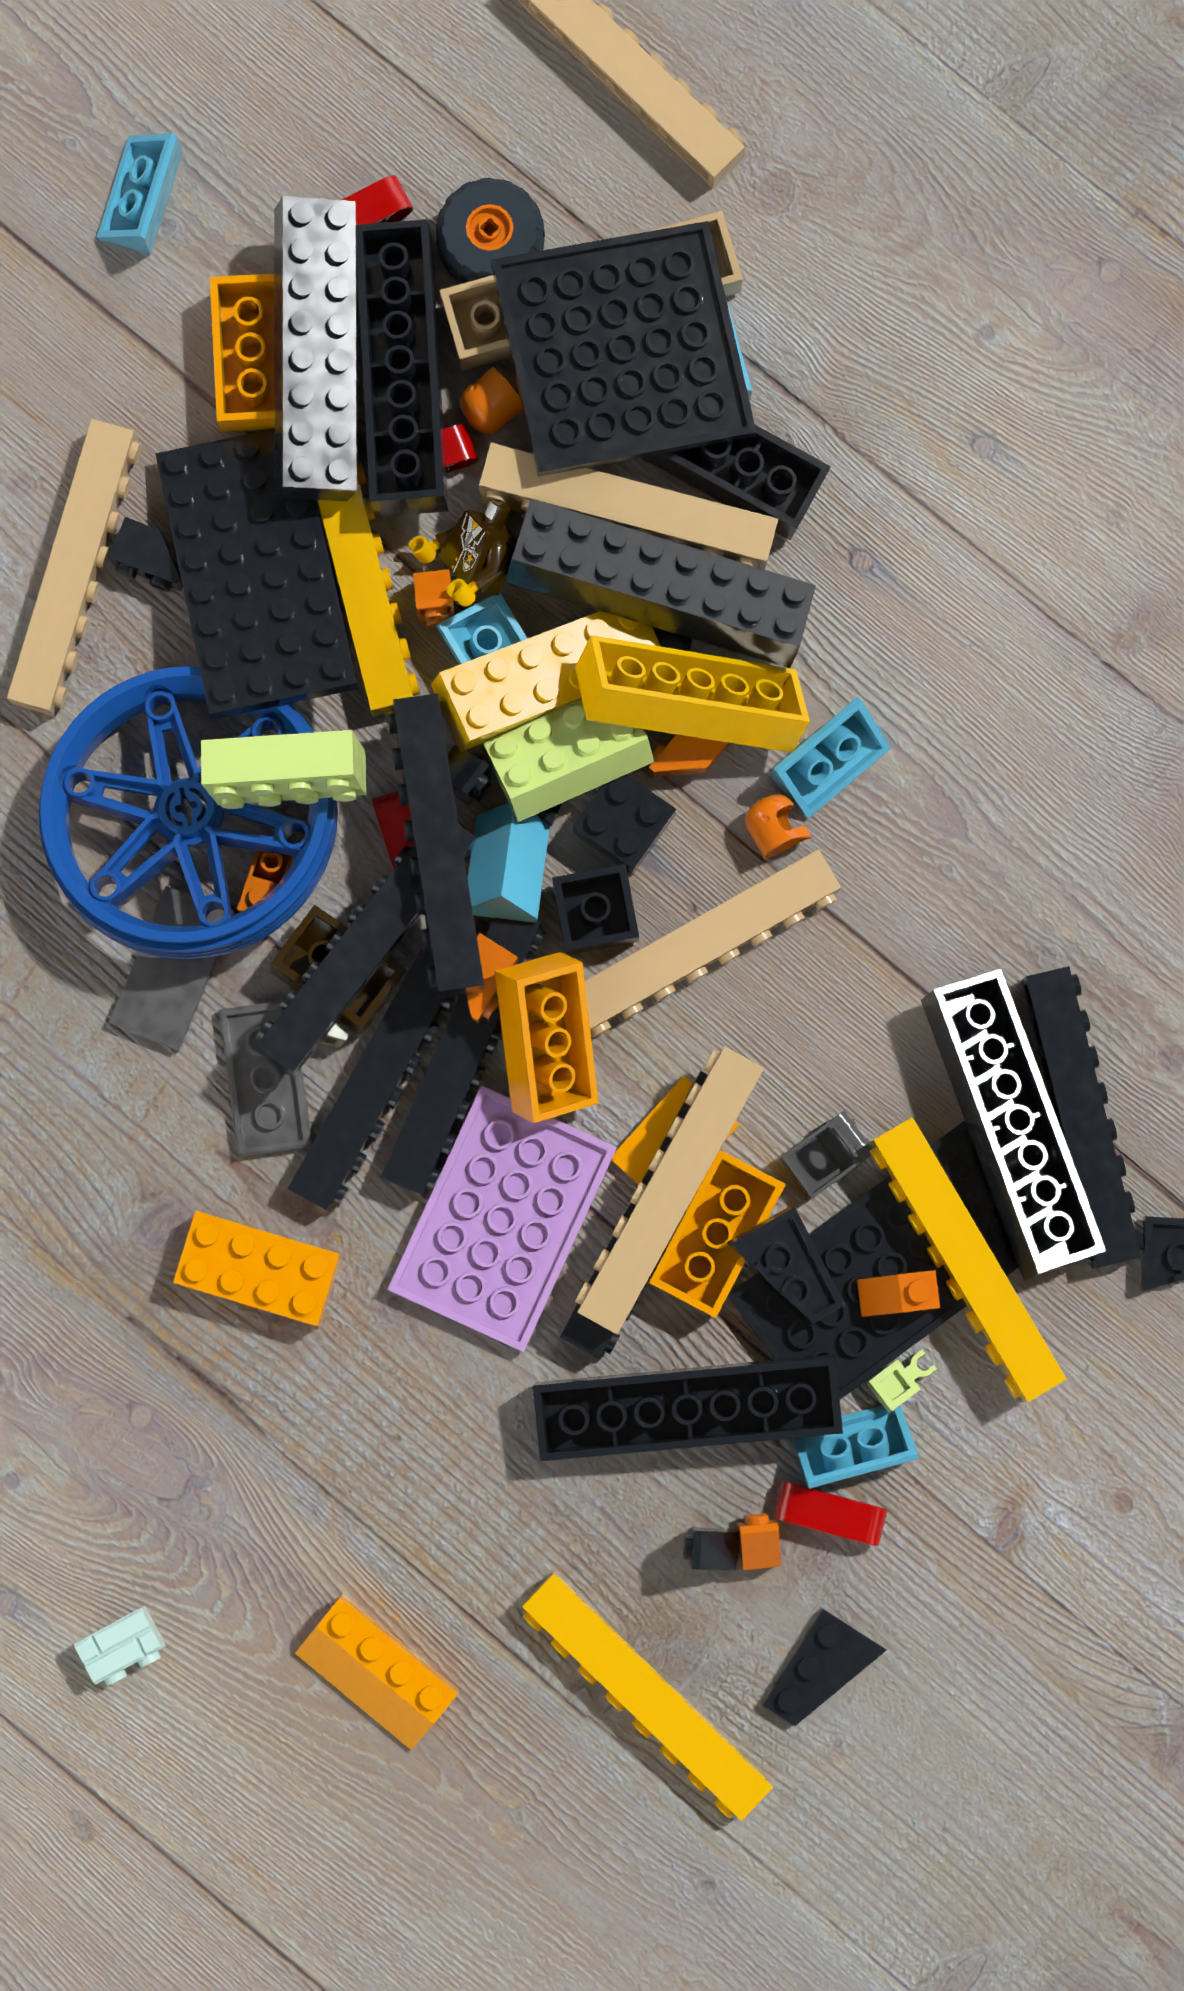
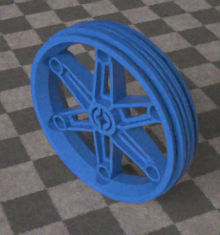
(209, 939)

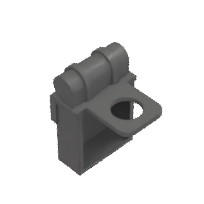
(827, 1154)

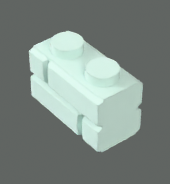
(120, 1646)

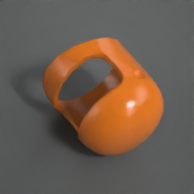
(490, 403)
(770, 826)

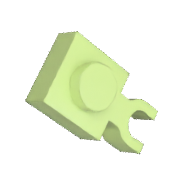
(897, 1383)

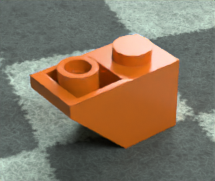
(431, 598)
(685, 756)
(265, 873)
(492, 958)
(759, 1542)

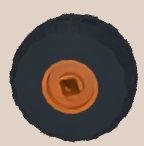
(486, 223)

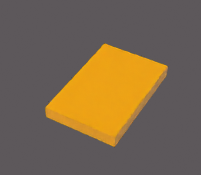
(642, 1145)

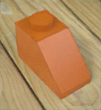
(898, 1293)

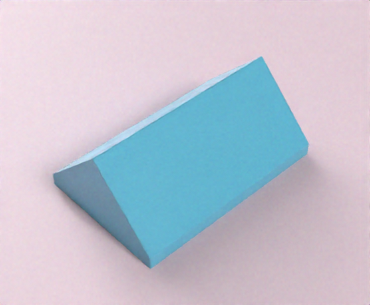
(141, 191)
(481, 629)
(831, 758)
(507, 865)
(868, 1443)

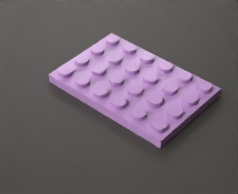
(501, 1220)

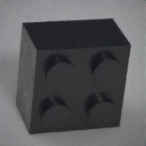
(624, 821)
(595, 909)

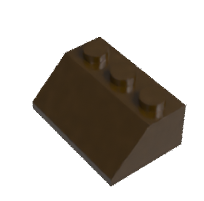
(309, 945)

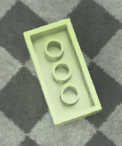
(562, 758)
(283, 768)

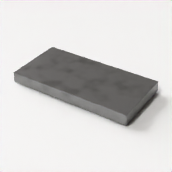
(165, 991)
(265, 1101)

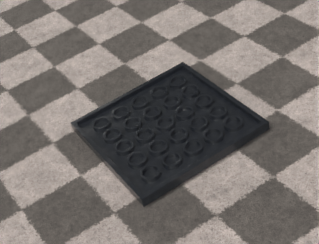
(623, 348)

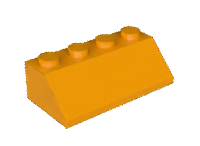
(377, 1672)

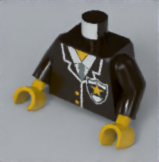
(474, 549)

